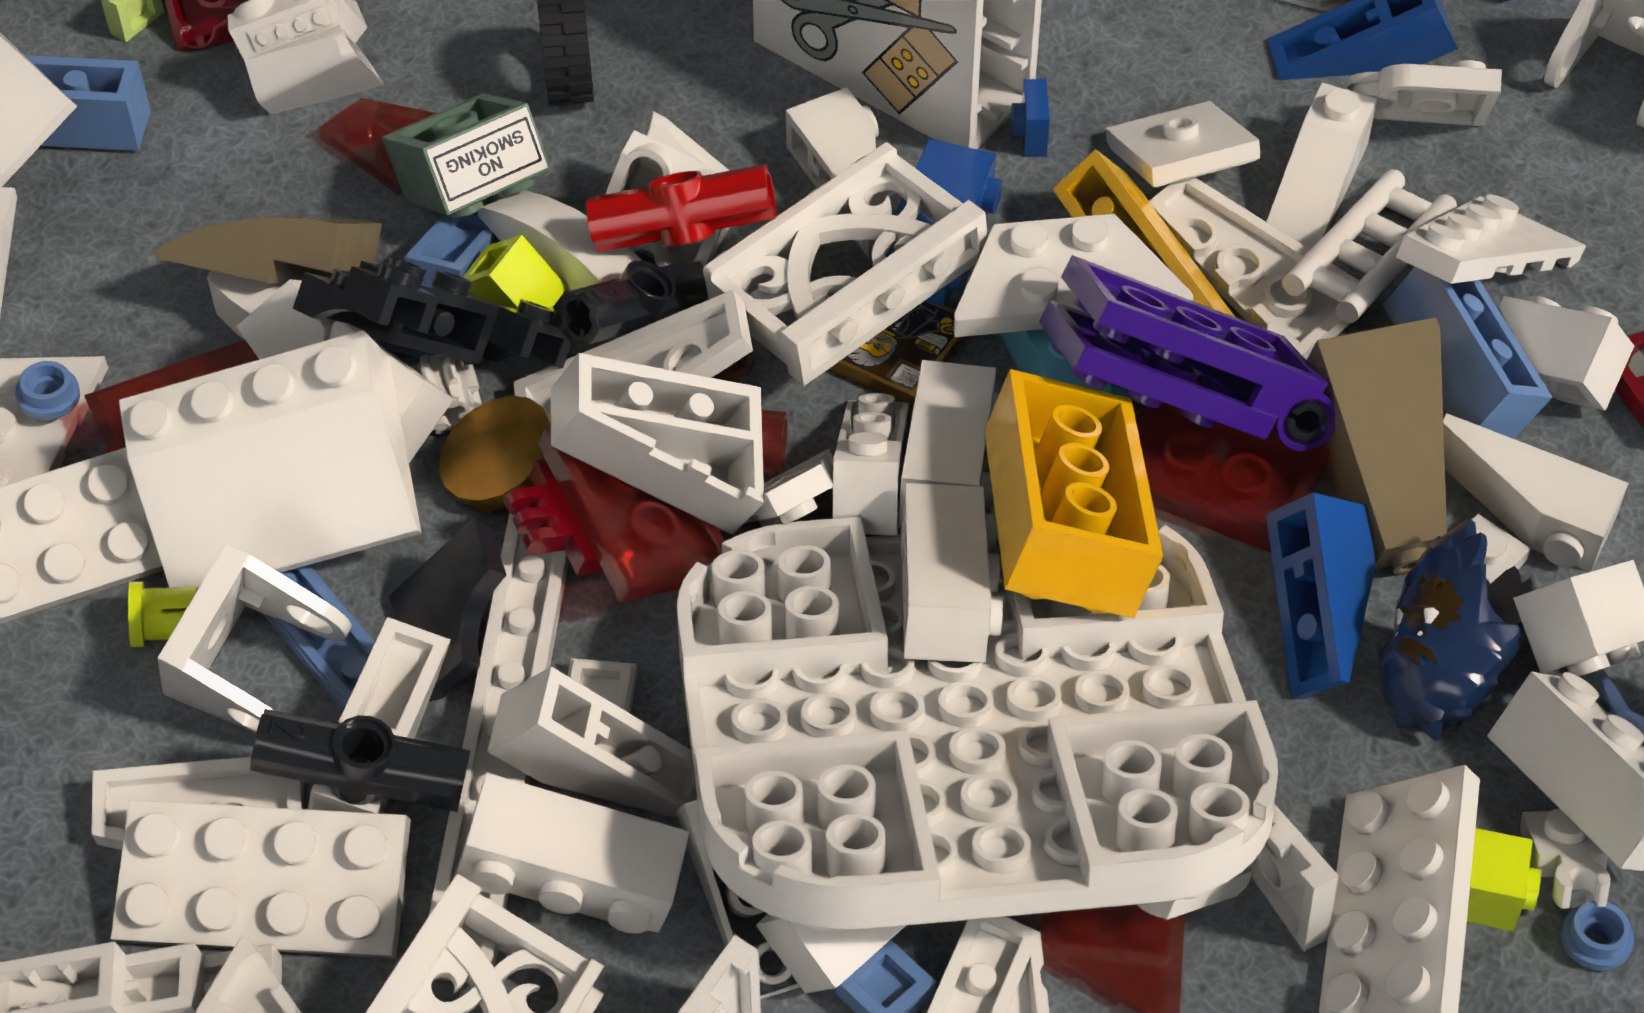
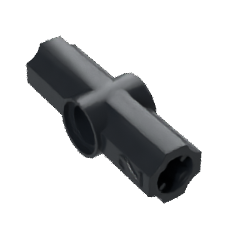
(632, 301)
(323, 752)

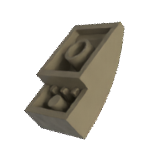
(276, 247)

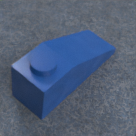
(1363, 39)
(1322, 587)

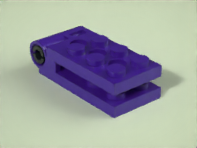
(1187, 358)

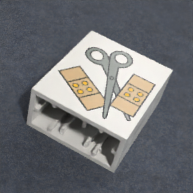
(924, 62)

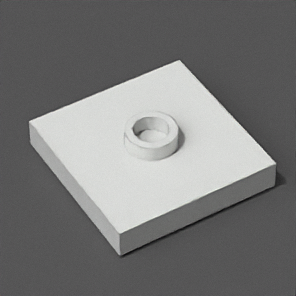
(1183, 144)

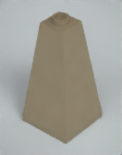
(1388, 433)

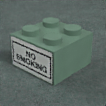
(467, 154)

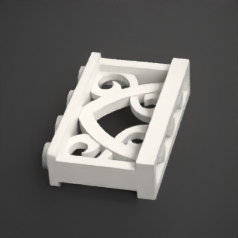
(862, 307)
(449, 952)

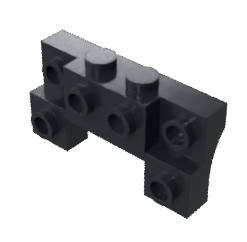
(432, 314)

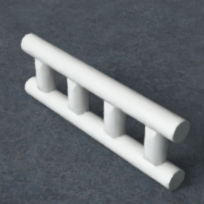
(1339, 245)

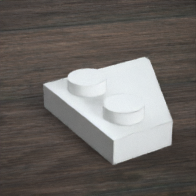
(993, 970)

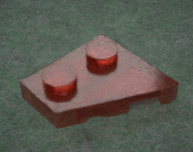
(1119, 954)

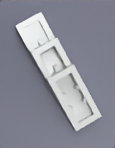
(110, 982)

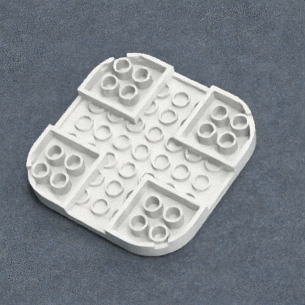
(913, 791)

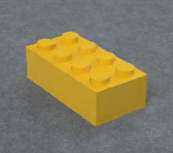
(1071, 495)

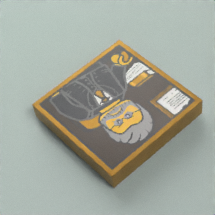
(894, 357)

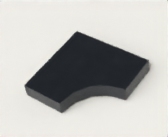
(450, 598)

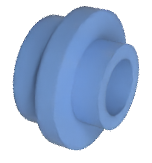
(47, 391)
(1607, 920)

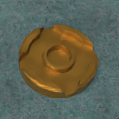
(493, 451)

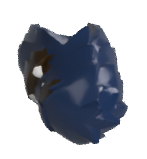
(1450, 633)

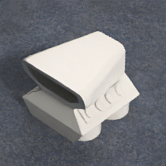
(302, 51)
(661, 152)

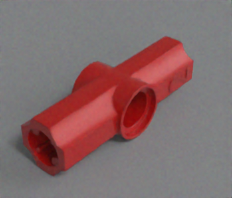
(681, 208)

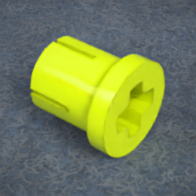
(155, 611)

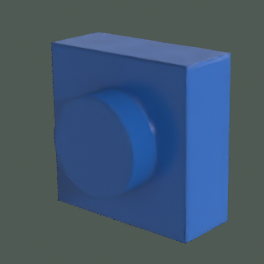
(1032, 118)

